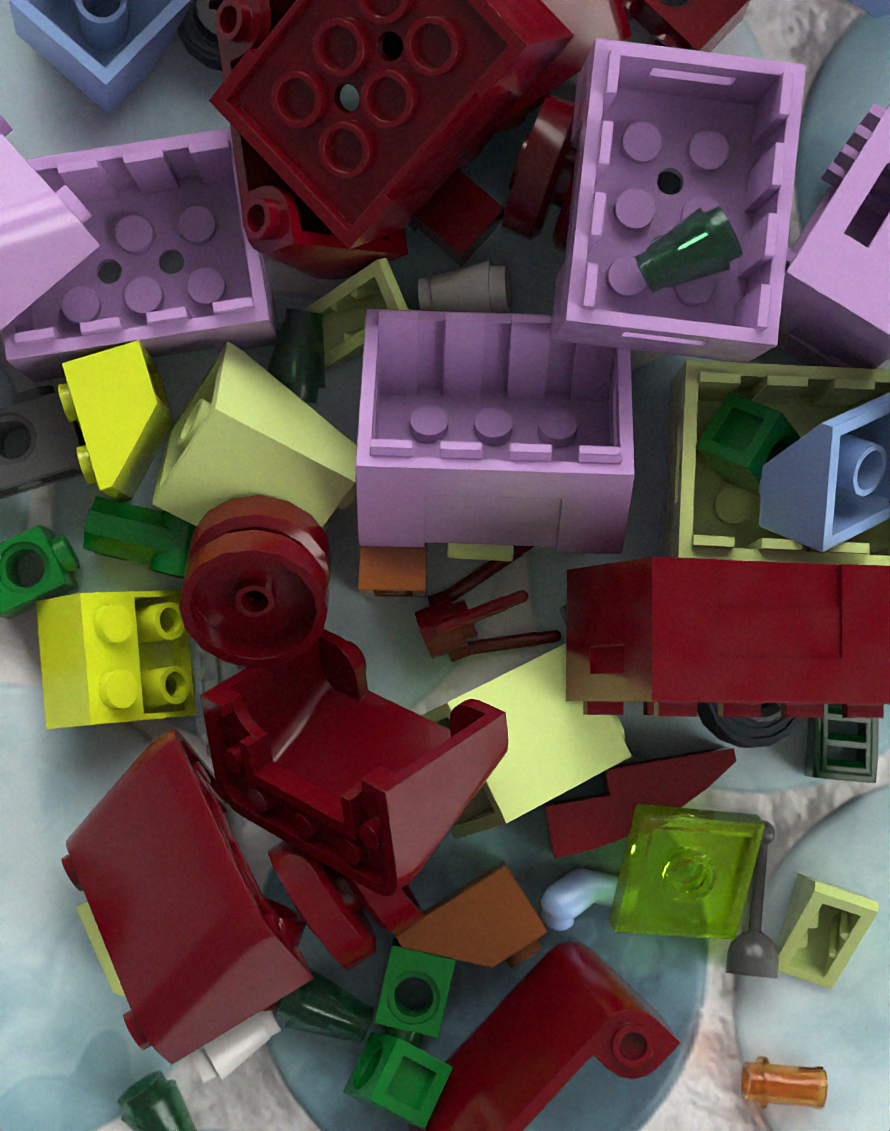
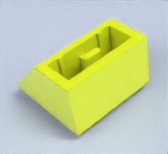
(121, 413)
(114, 658)

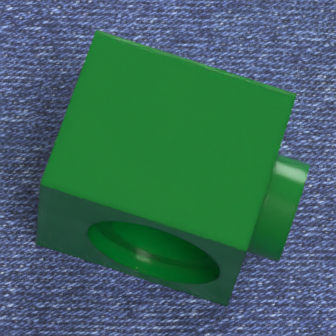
(744, 439)
(57, 577)
(407, 1022)
(398, 1079)

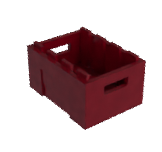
(414, 114)
(728, 636)

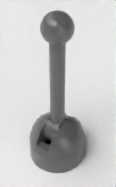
(753, 951)

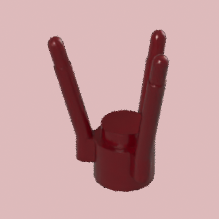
(449, 624)

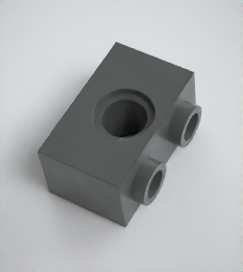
(52, 447)

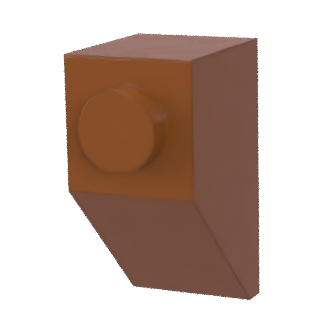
(393, 571)
(480, 923)

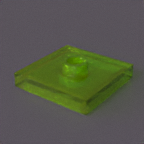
(686, 872)

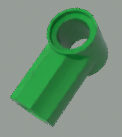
(138, 535)

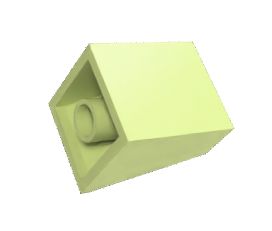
(252, 439)
(548, 742)

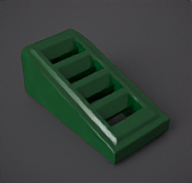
(866, 744)

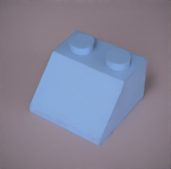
(100, 43)
(831, 479)

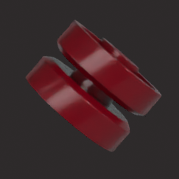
(543, 175)
(256, 582)
(335, 905)

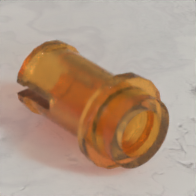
(783, 1084)

